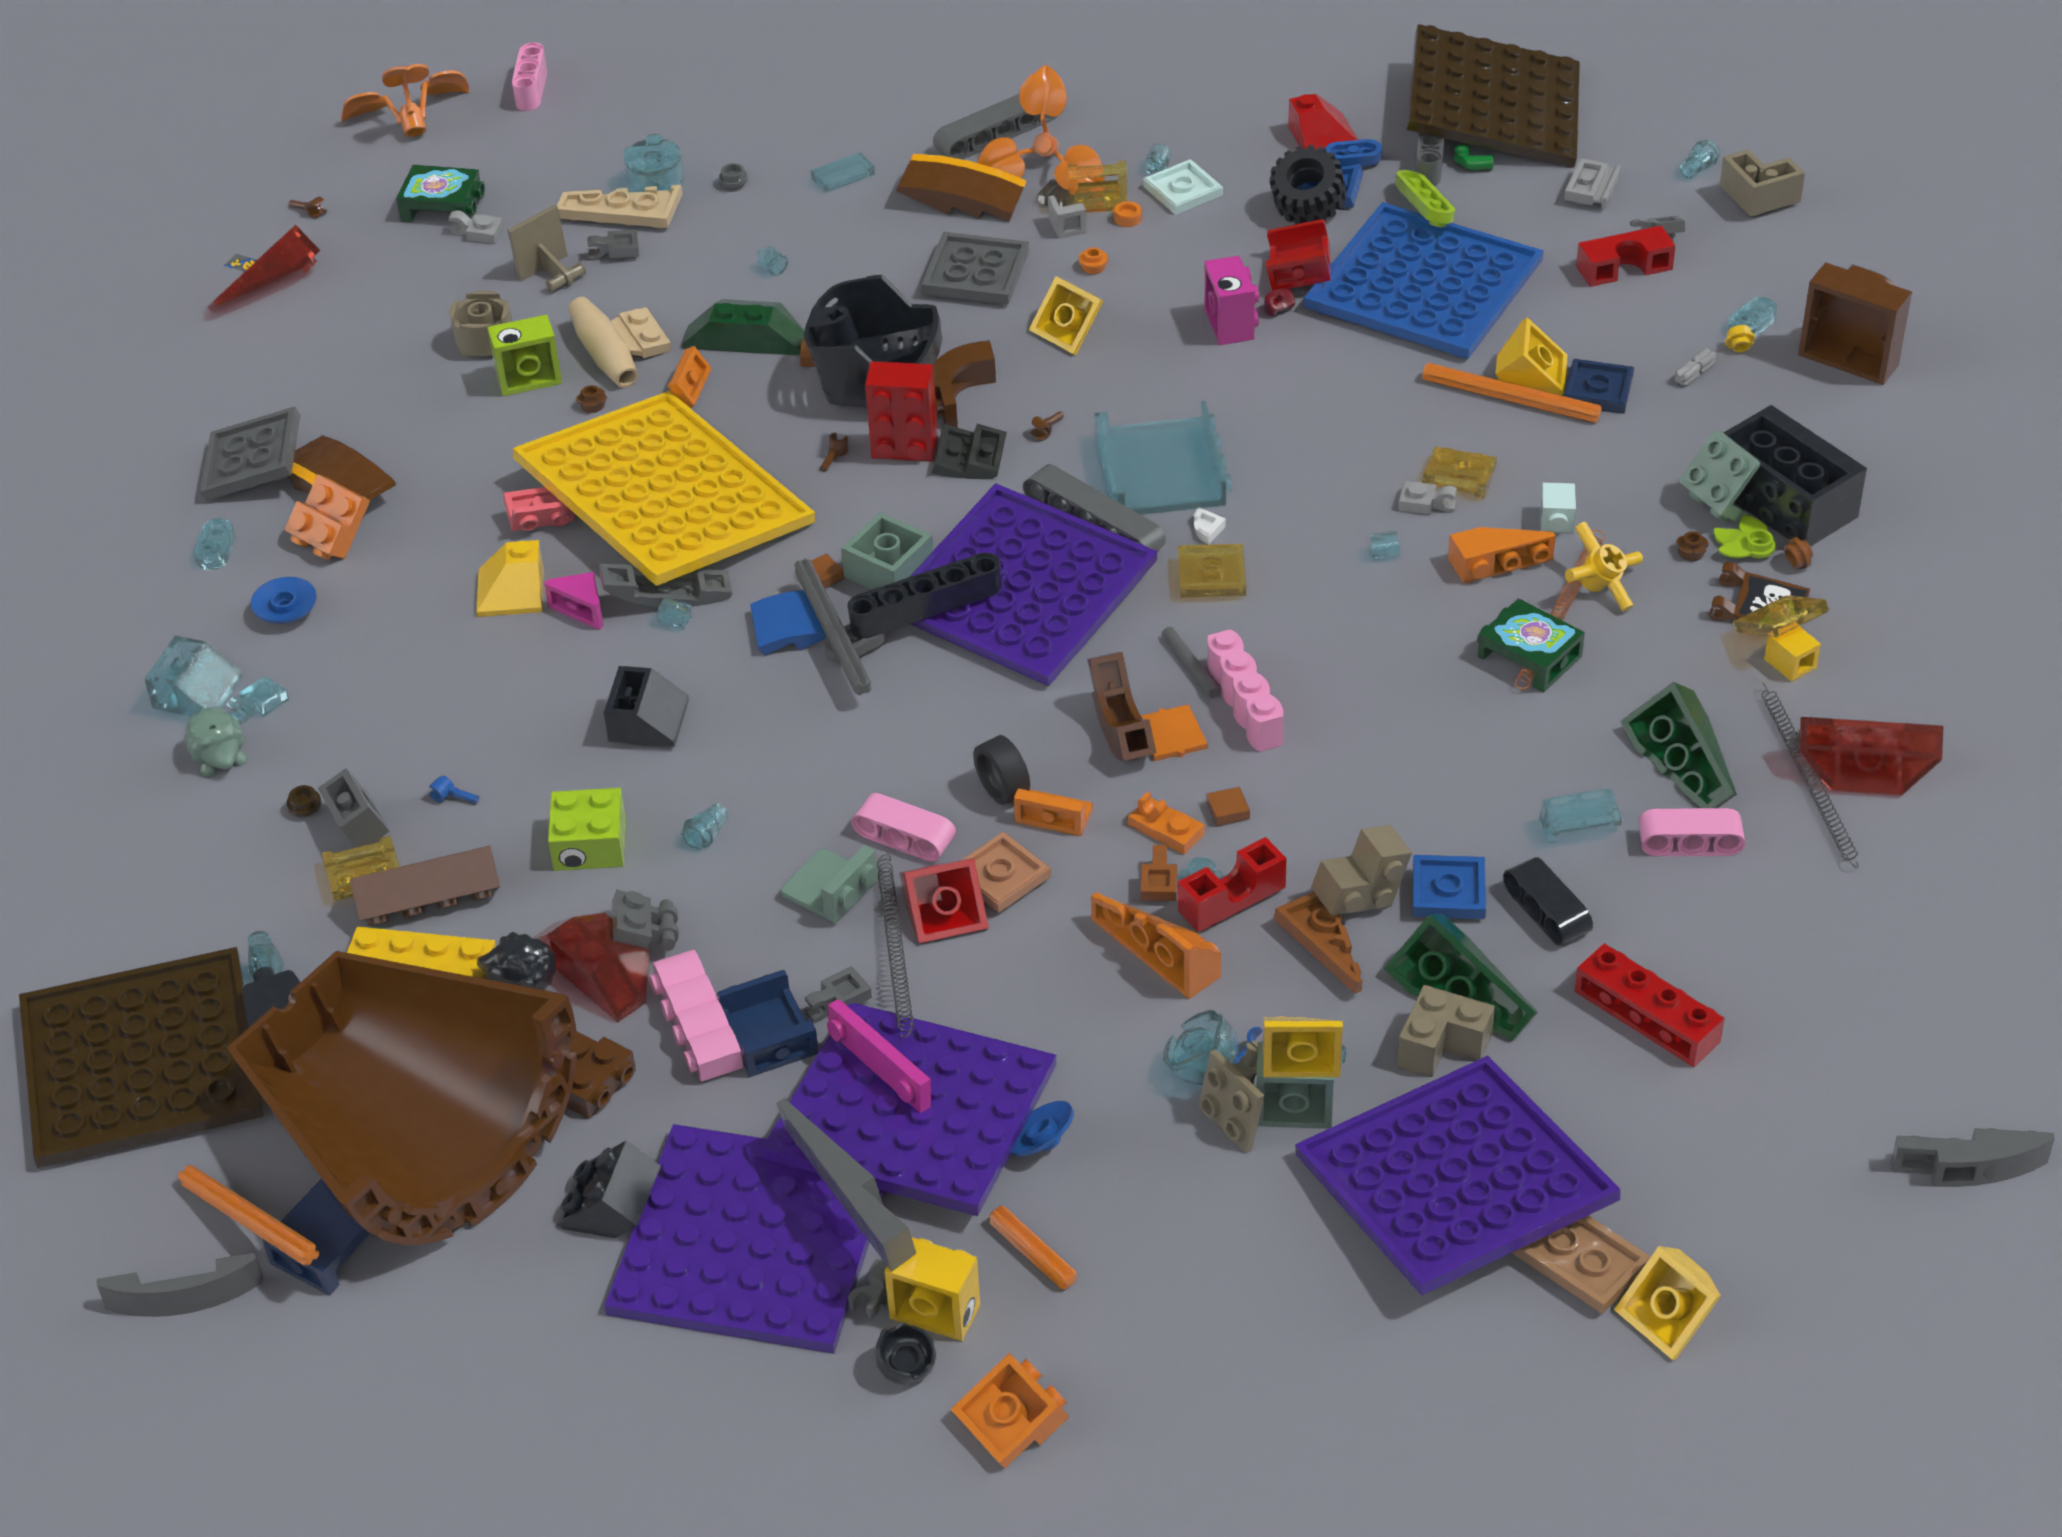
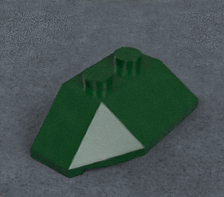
(746, 328)

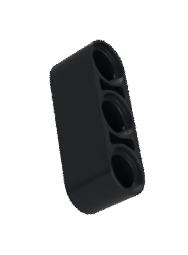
(1548, 901)

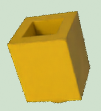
(1793, 653)

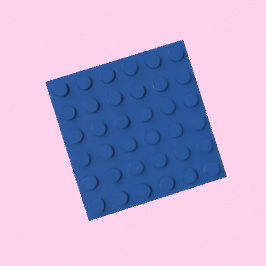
(1424, 280)

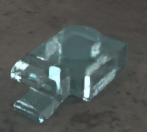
(258, 698)

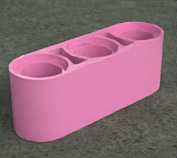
(529, 76)
(903, 827)
(1691, 832)

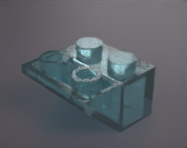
(191, 677)

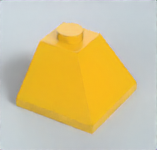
(1066, 315)
(1532, 360)
(511, 580)
(1301, 1047)
(1669, 1300)

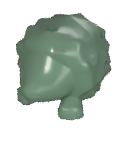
(214, 740)

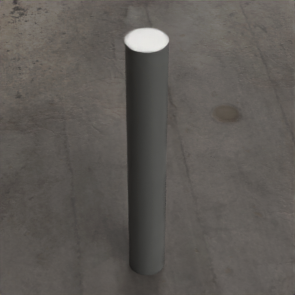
(1191, 662)

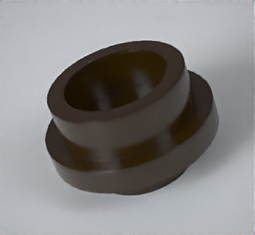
(303, 801)

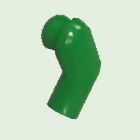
(1472, 162)

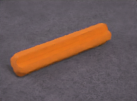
(1033, 1247)

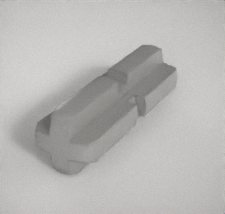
(1695, 367)

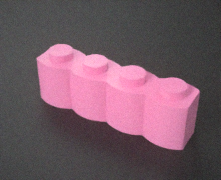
(1245, 690)
(696, 1015)

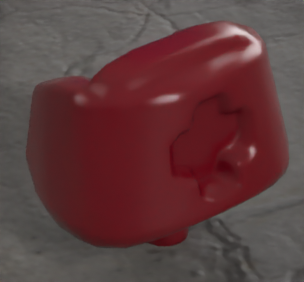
(1278, 301)

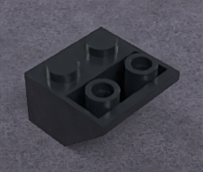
(644, 708)
(609, 1192)

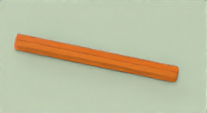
(1511, 392)
(248, 1215)

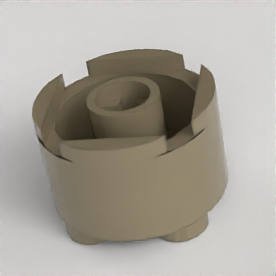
(472, 318)

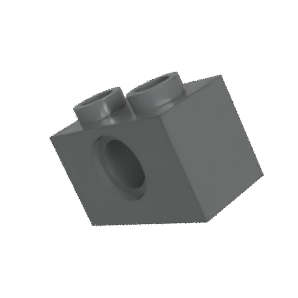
(353, 809)

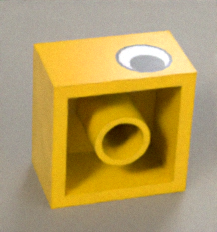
(935, 1290)

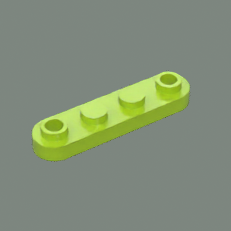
(1425, 197)

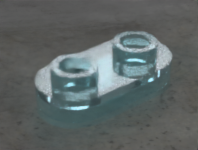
(1756, 314)
(214, 544)

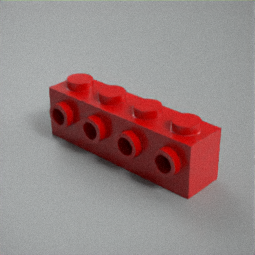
(1649, 1005)

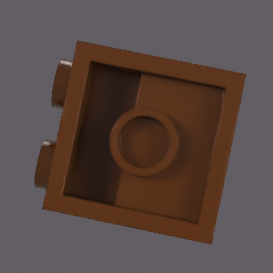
(598, 1073)

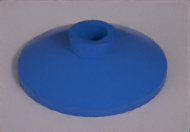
(283, 600)
(1044, 1128)

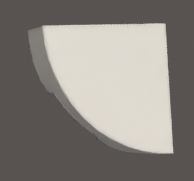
(1207, 525)

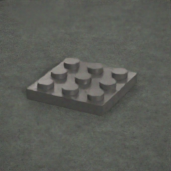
(975, 268)
(250, 453)

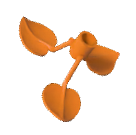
(1043, 95)
(411, 115)

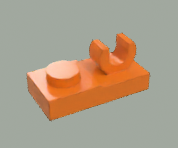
(689, 376)
(1166, 824)

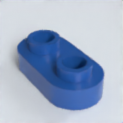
(1353, 152)

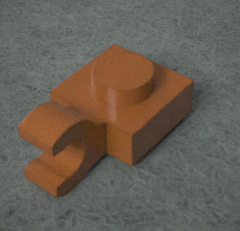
(1159, 878)

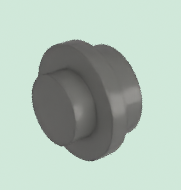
(733, 176)

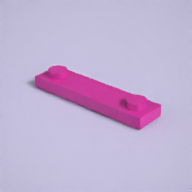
(879, 1055)

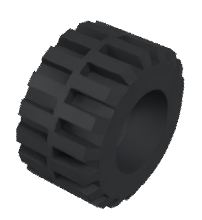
(1304, 167)

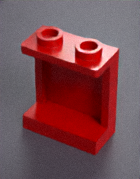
(1299, 255)

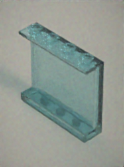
(1163, 463)

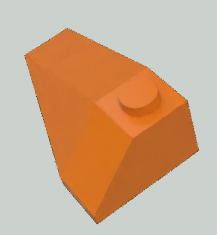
(1168, 949)

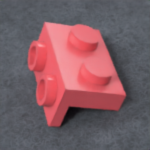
(535, 509)

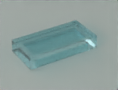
(843, 172)

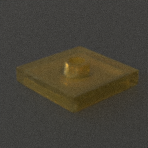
(1211, 570)
(1781, 616)

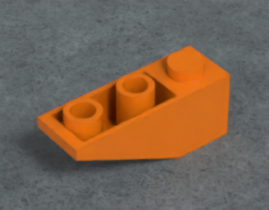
(1495, 551)

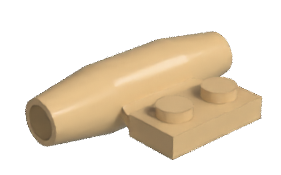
(616, 340)

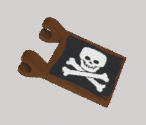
(1754, 593)

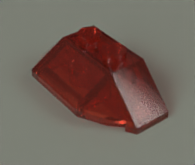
(1870, 754)
(601, 968)

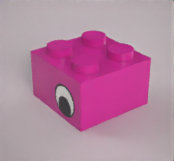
(1230, 300)

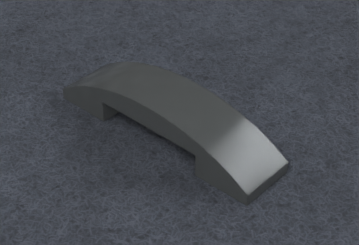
(704, 589)
(181, 1295)

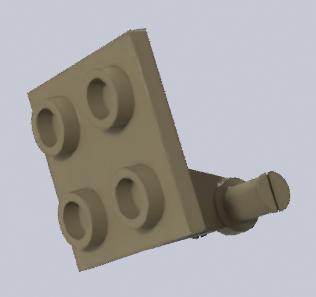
(539, 246)
(1231, 1097)

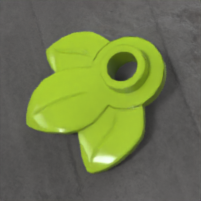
(1749, 540)

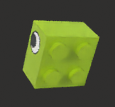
(525, 355)
(587, 829)

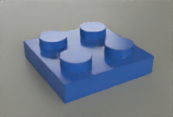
(1449, 886)

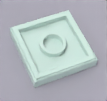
(1182, 187)

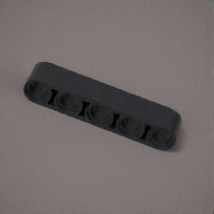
(924, 595)

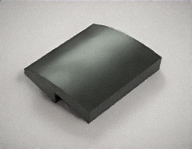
(969, 453)

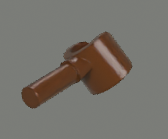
(312, 207)
(1043, 427)
(836, 448)

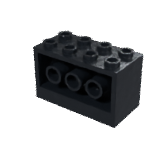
(1802, 480)

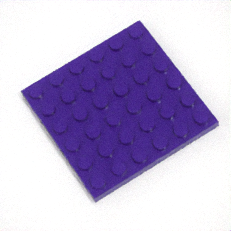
(1055, 577)
(937, 1156)
(1456, 1174)
(739, 1246)

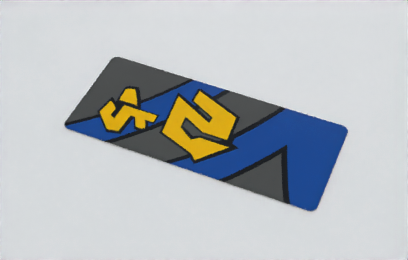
(240, 262)

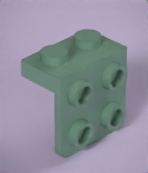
(1720, 475)
(832, 883)

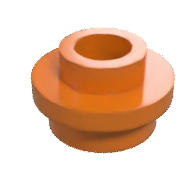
(1093, 260)

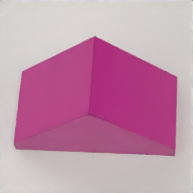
(576, 598)

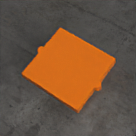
(1175, 732)

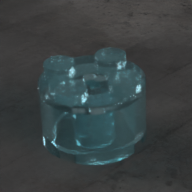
(653, 164)

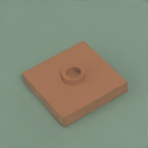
(1007, 871)

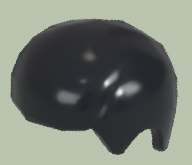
(905, 1354)

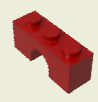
(1645, 248)
(1256, 875)

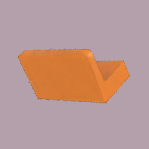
(1051, 811)

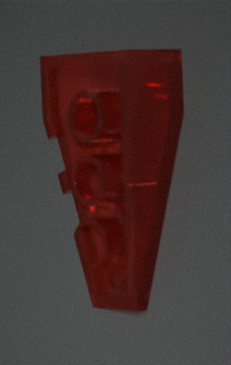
(282, 260)

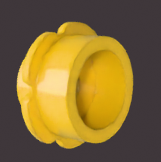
(1739, 338)

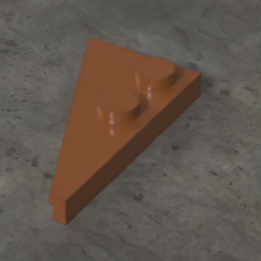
(1322, 936)

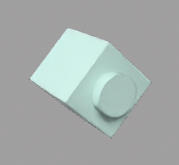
(1558, 507)

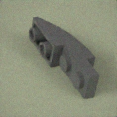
(1985, 1159)

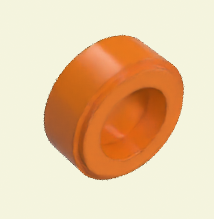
(1127, 214)

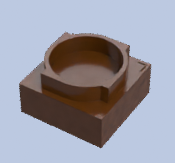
(1855, 322)

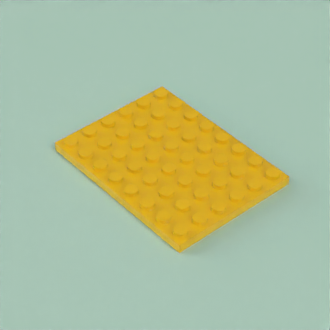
(663, 487)

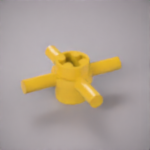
(1603, 567)

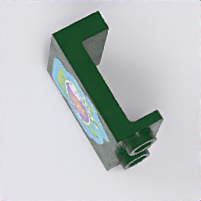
(439, 190)
(1533, 641)

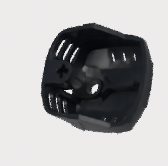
(856, 329)

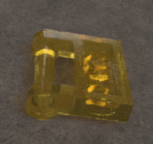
(1098, 195)
(1460, 469)
(356, 863)

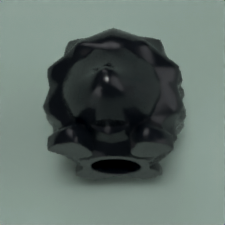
(520, 962)

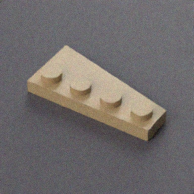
(645, 208)

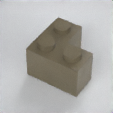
(1760, 186)
(1365, 878)
(1441, 1024)

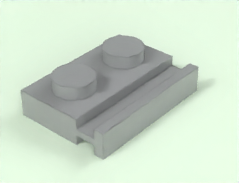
(1592, 183)

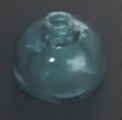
(1191, 1051)

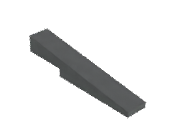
(852, 1187)

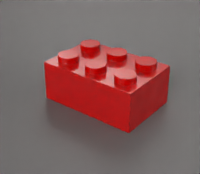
(901, 411)

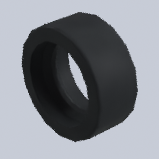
(1001, 769)

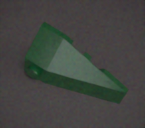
(1682, 744)
(1449, 961)

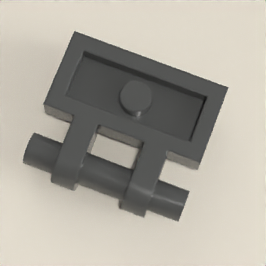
(640, 923)

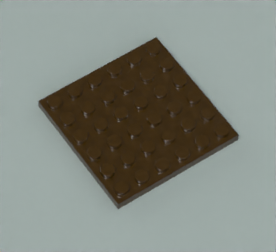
(1494, 95)
(135, 1057)

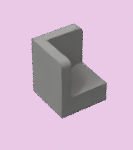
(1066, 220)

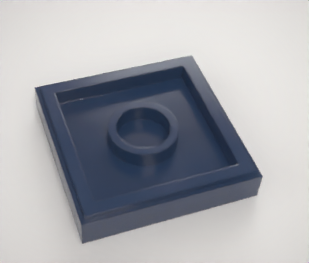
(1600, 384)

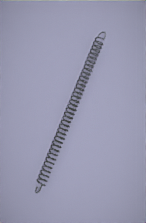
(1768, 693)
(890, 945)

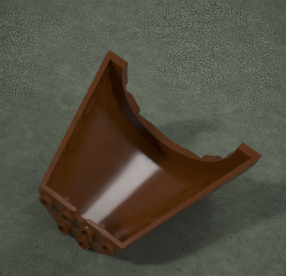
(414, 1088)

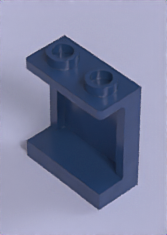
(768, 1023)
(330, 1228)

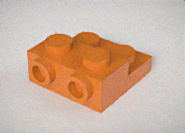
(327, 518)
(1011, 1409)

